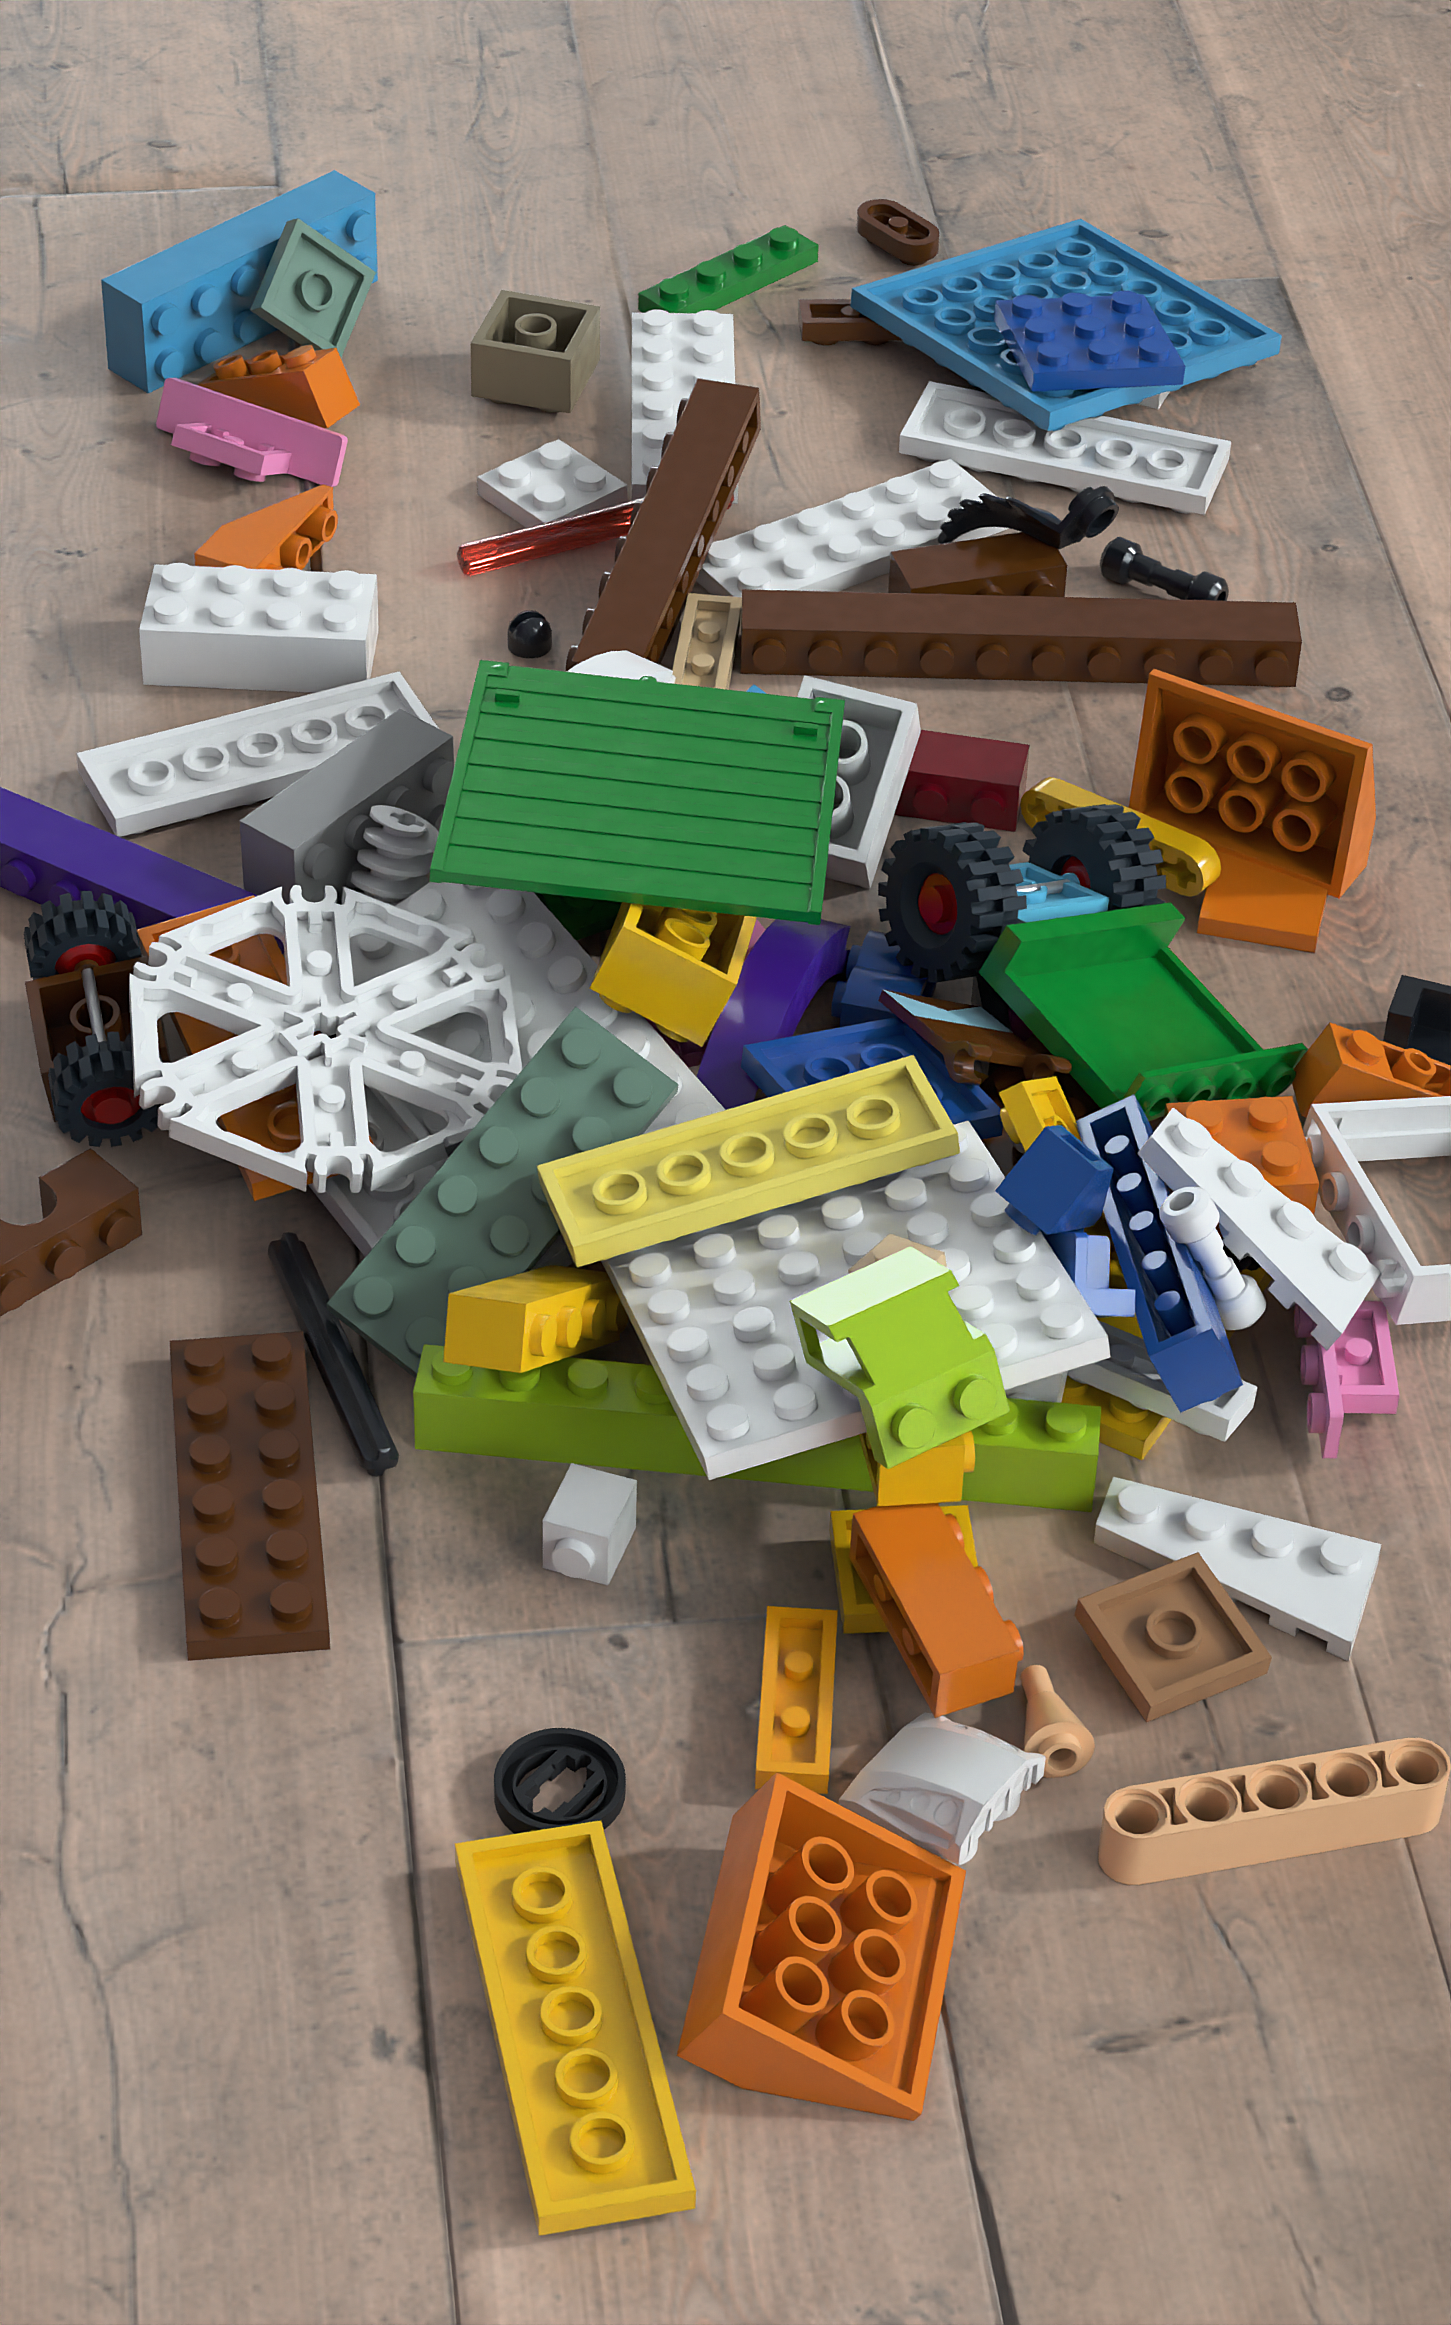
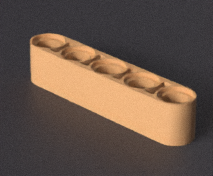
(1273, 1810)

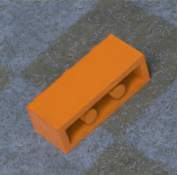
(935, 1605)

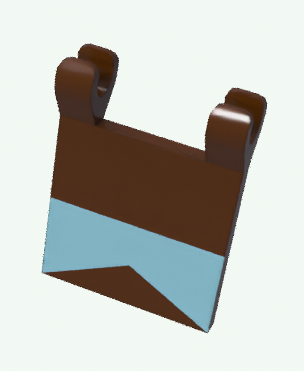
(967, 1035)

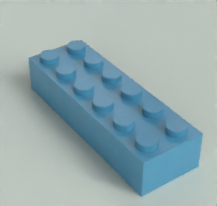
(198, 295)

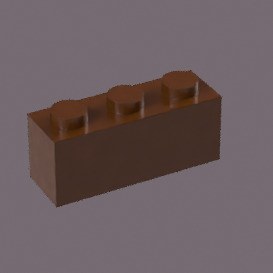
(981, 566)

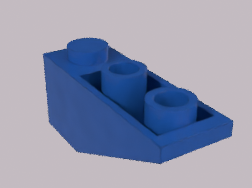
(1056, 1184)

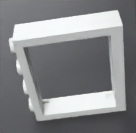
(1372, 1131)

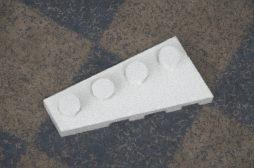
(1260, 1222)
(1278, 1566)

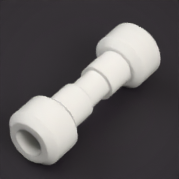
(1191, 1219)

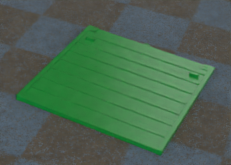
(642, 793)

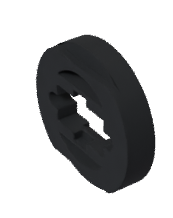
(555, 1751)

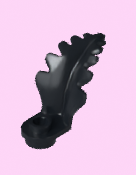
(1088, 516)

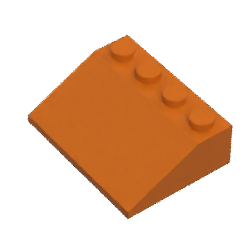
(1255, 782)
(823, 1957)

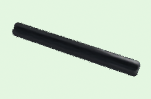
(333, 1355)

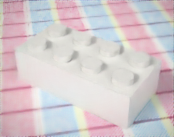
(258, 628)

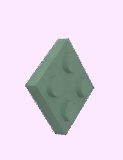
(312, 289)

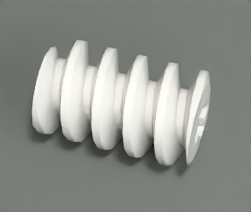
(400, 857)

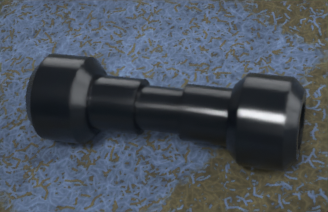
(1124, 562)

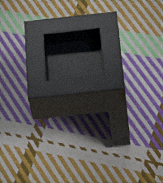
(1421, 1018)

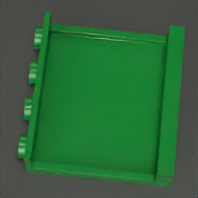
(1131, 1011)

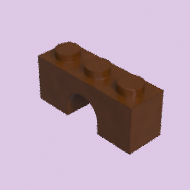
(85, 1215)

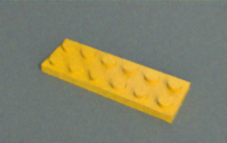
(573, 2029)

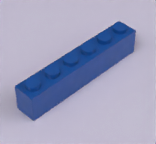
(1171, 1295)

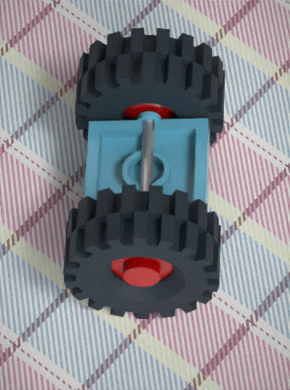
(957, 892)

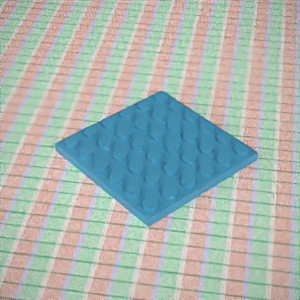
(951, 309)

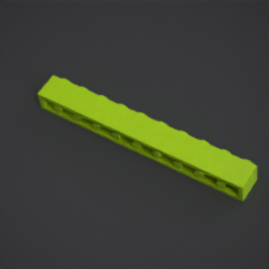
(624, 1420)

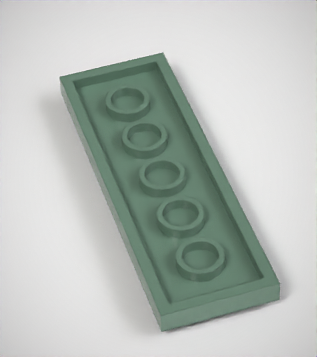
(485, 1204)

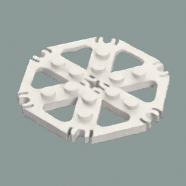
(279, 1042)

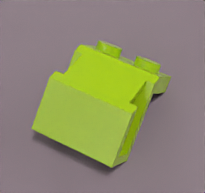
(902, 1354)

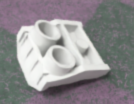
(943, 1785)

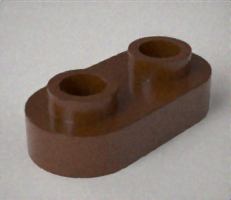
(898, 231)

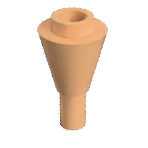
(1053, 1727)

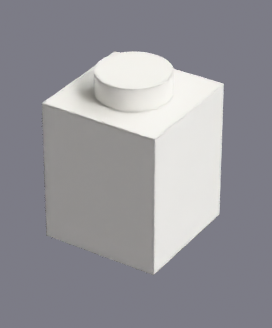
(589, 1524)

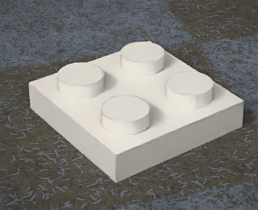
(550, 485)

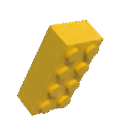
(673, 966)

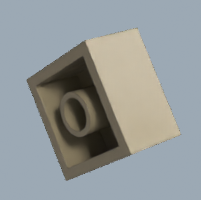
(535, 351)

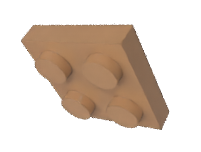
(1172, 1636)

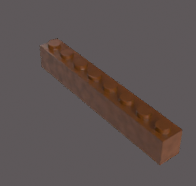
(673, 524)

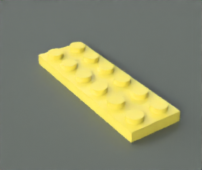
(747, 1160)

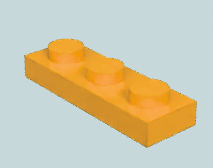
(797, 1696)

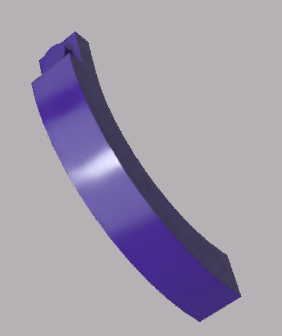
(769, 1000)

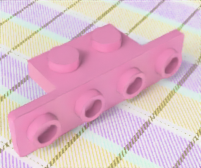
(247, 436)
(1349, 1376)

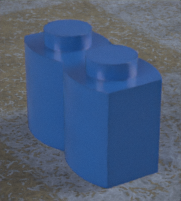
(868, 973)

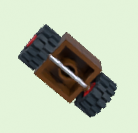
(82, 1016)

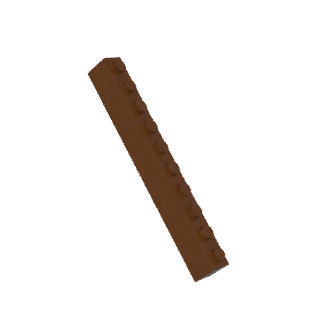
(1018, 637)

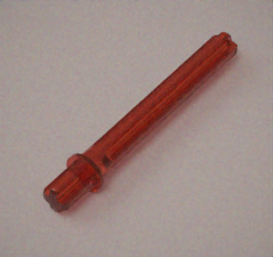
(546, 539)

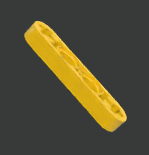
(1187, 859)

